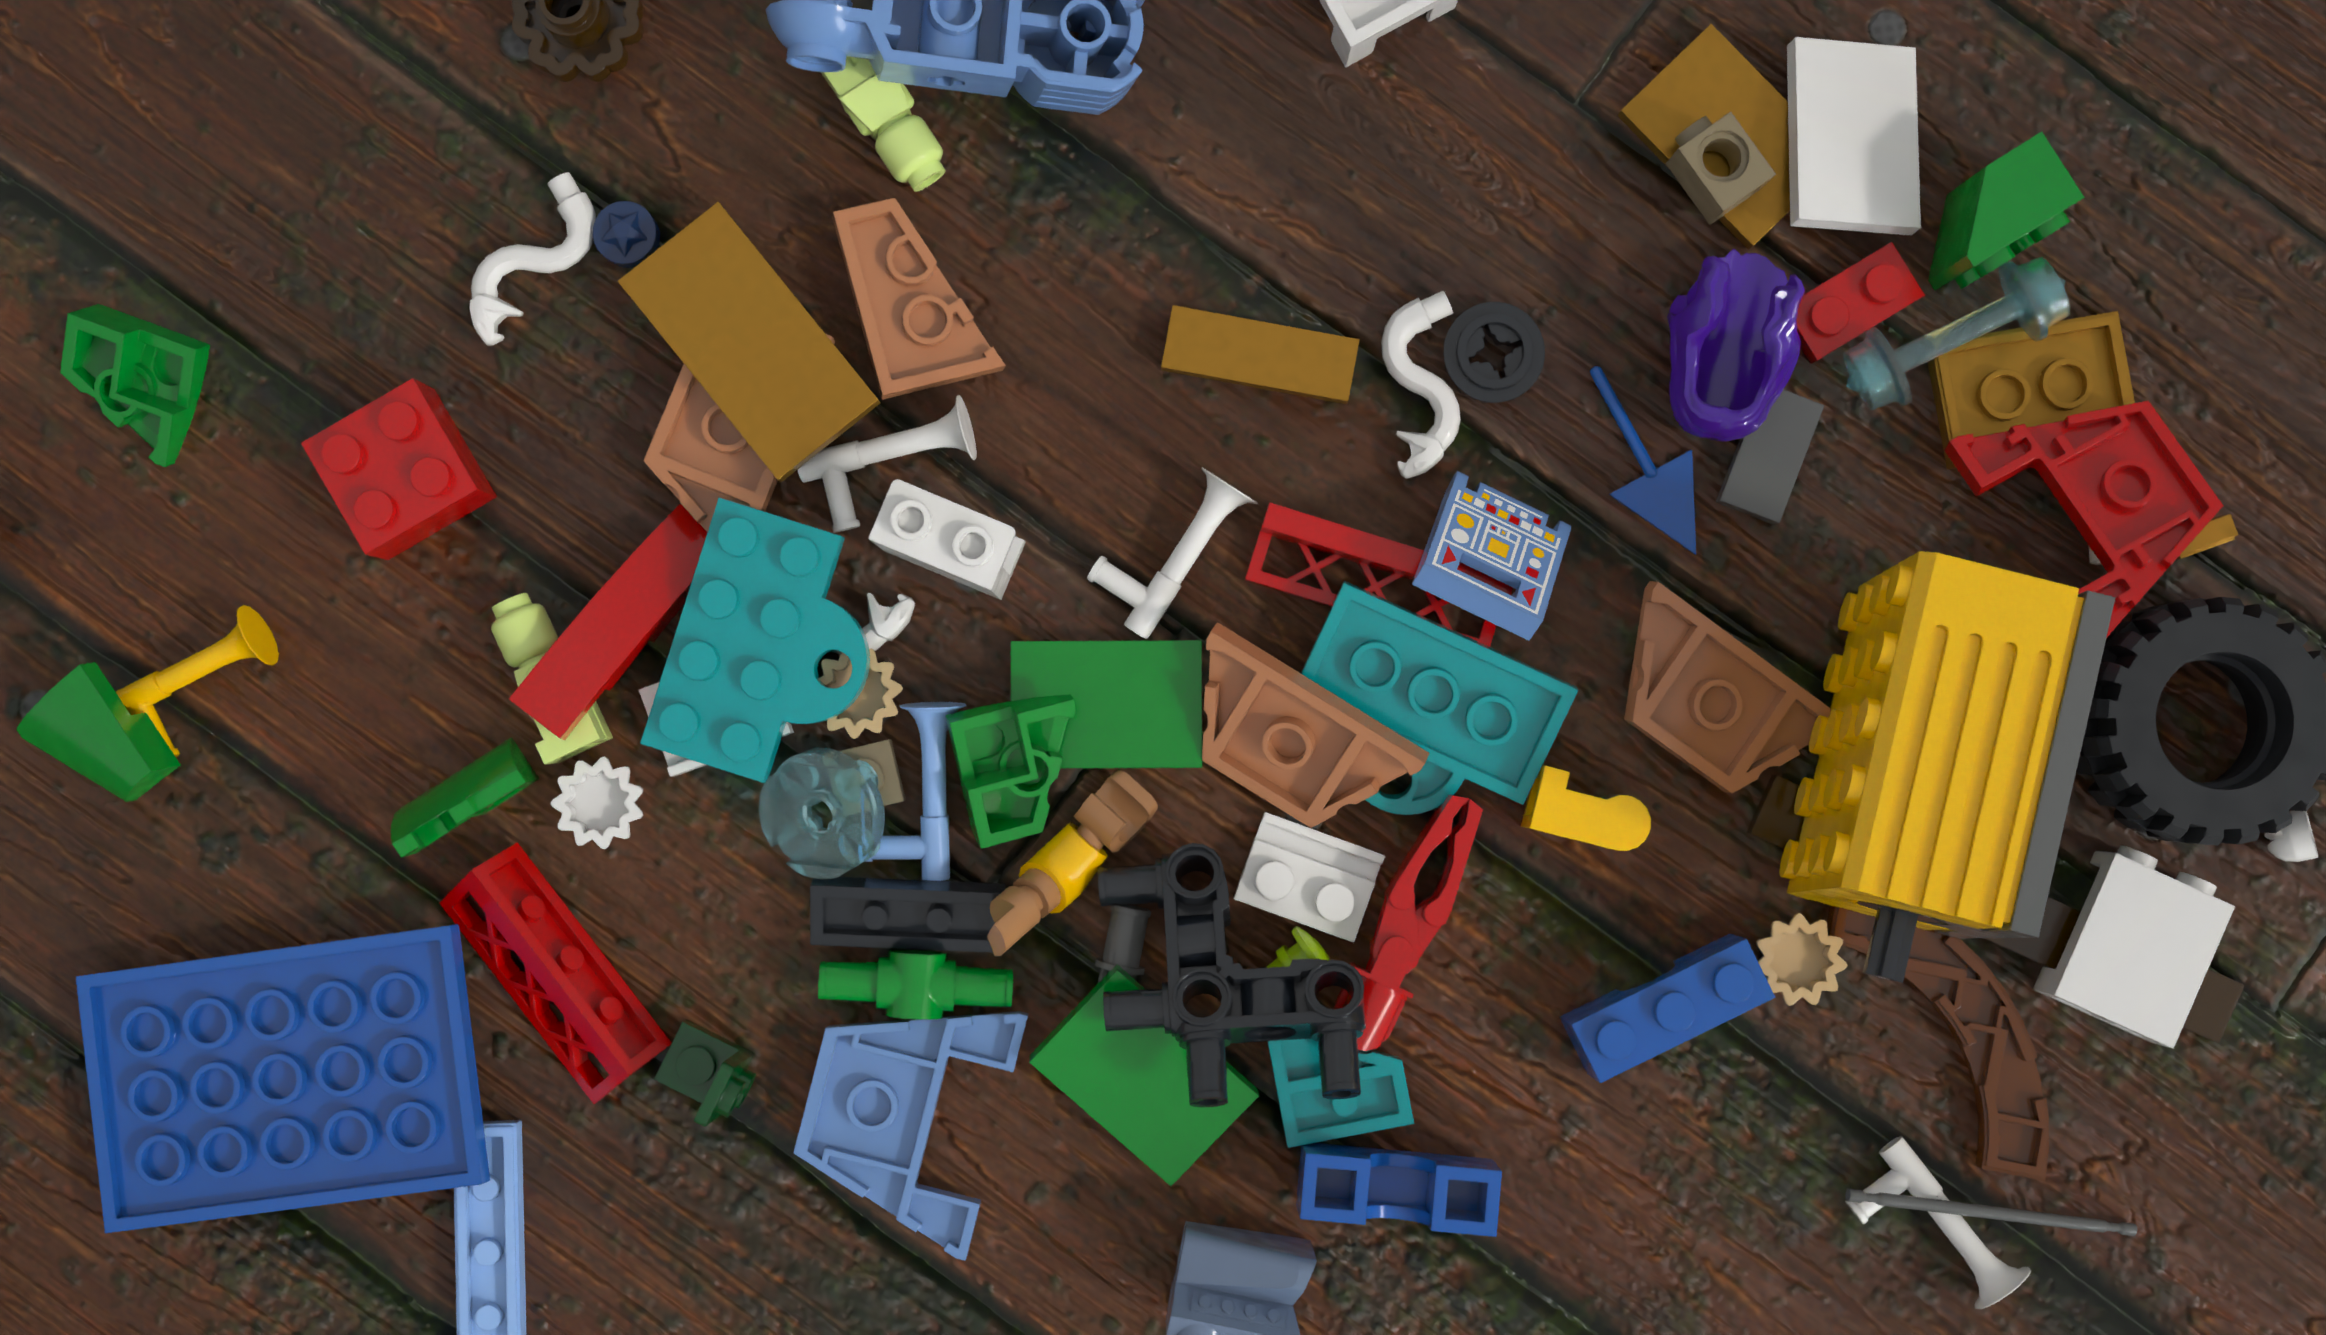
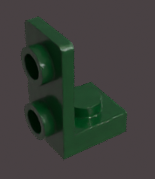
(707, 1071)

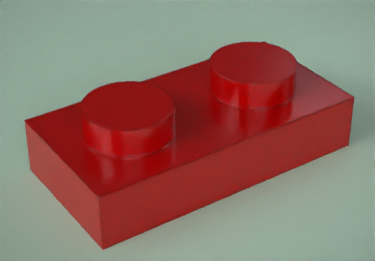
(1855, 302)

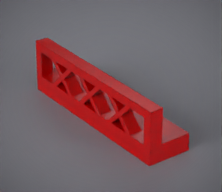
(1354, 546)
(559, 967)

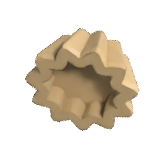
(872, 703)
(1801, 959)

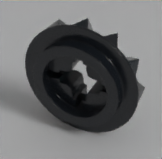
(1506, 326)

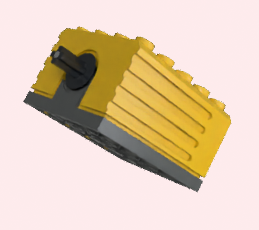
(1947, 752)

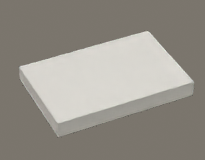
(1853, 136)

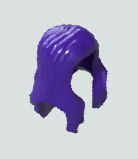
(1732, 345)

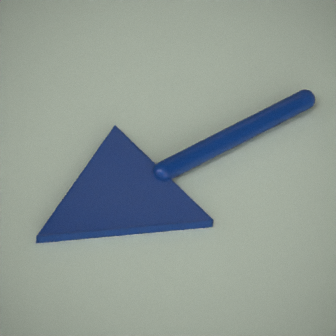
(1661, 495)

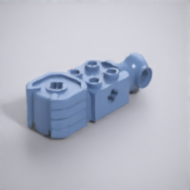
(975, 45)

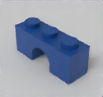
(1663, 1013)
(1418, 1187)

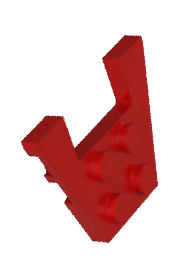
(2117, 482)

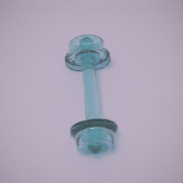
(2031, 296)

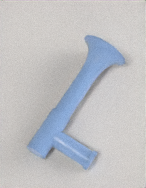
(933, 842)

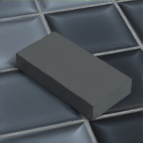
(1770, 459)

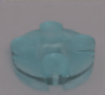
(850, 794)

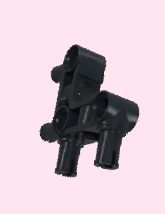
(1254, 1002)

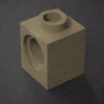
(1711, 193)

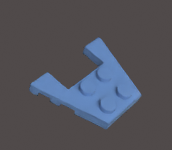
(877, 1105)

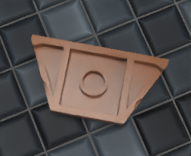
(705, 455)
(1713, 696)
(1294, 736)

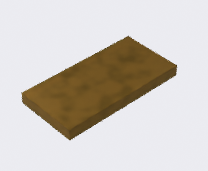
(749, 342)

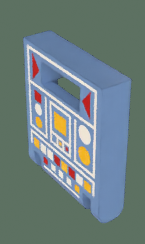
(1499, 540)

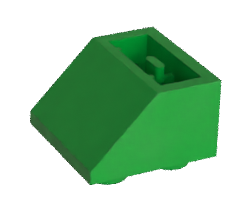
(2002, 212)

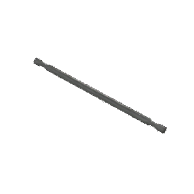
(1990, 1212)

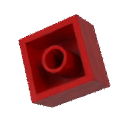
(398, 470)

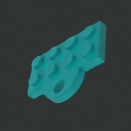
(754, 644)
(1443, 691)

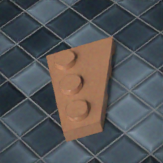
(907, 310)

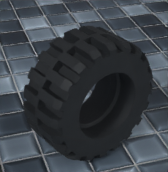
(2284, 722)

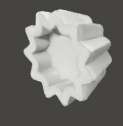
(597, 802)

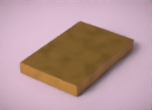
(1711, 82)
(2018, 381)

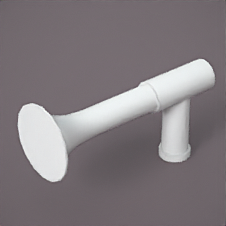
(832, 462)
(1154, 600)
(1908, 1172)

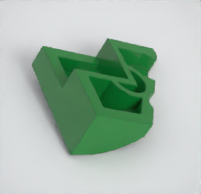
(136, 374)
(96, 736)
(1008, 762)
(460, 797)

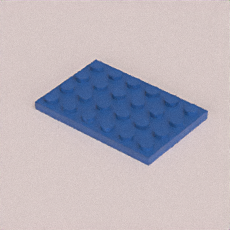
(282, 1079)

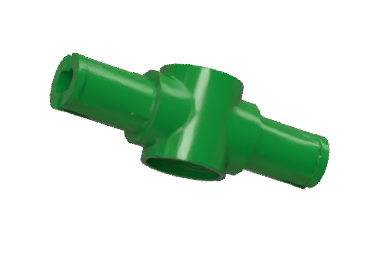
(915, 984)

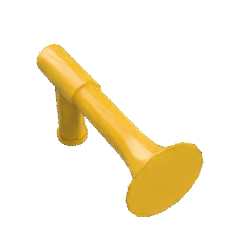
(247, 640)

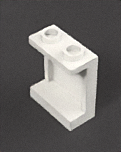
(947, 538)
(2139, 947)

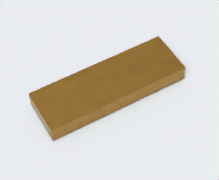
(1260, 354)

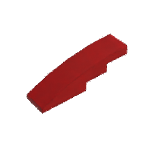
(614, 626)

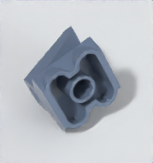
(1237, 1282)

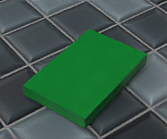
(1131, 699)
(1136, 1084)

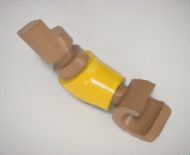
(1070, 859)

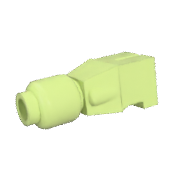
(885, 115)
(524, 638)

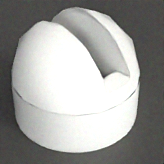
(2295, 841)

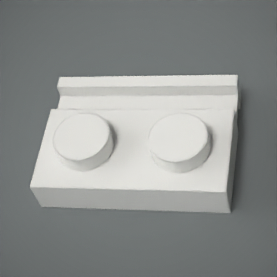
(1308, 877)

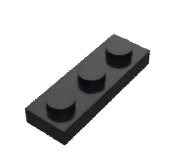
(902, 913)

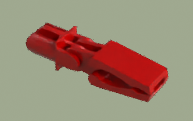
(1408, 929)

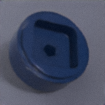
(626, 234)

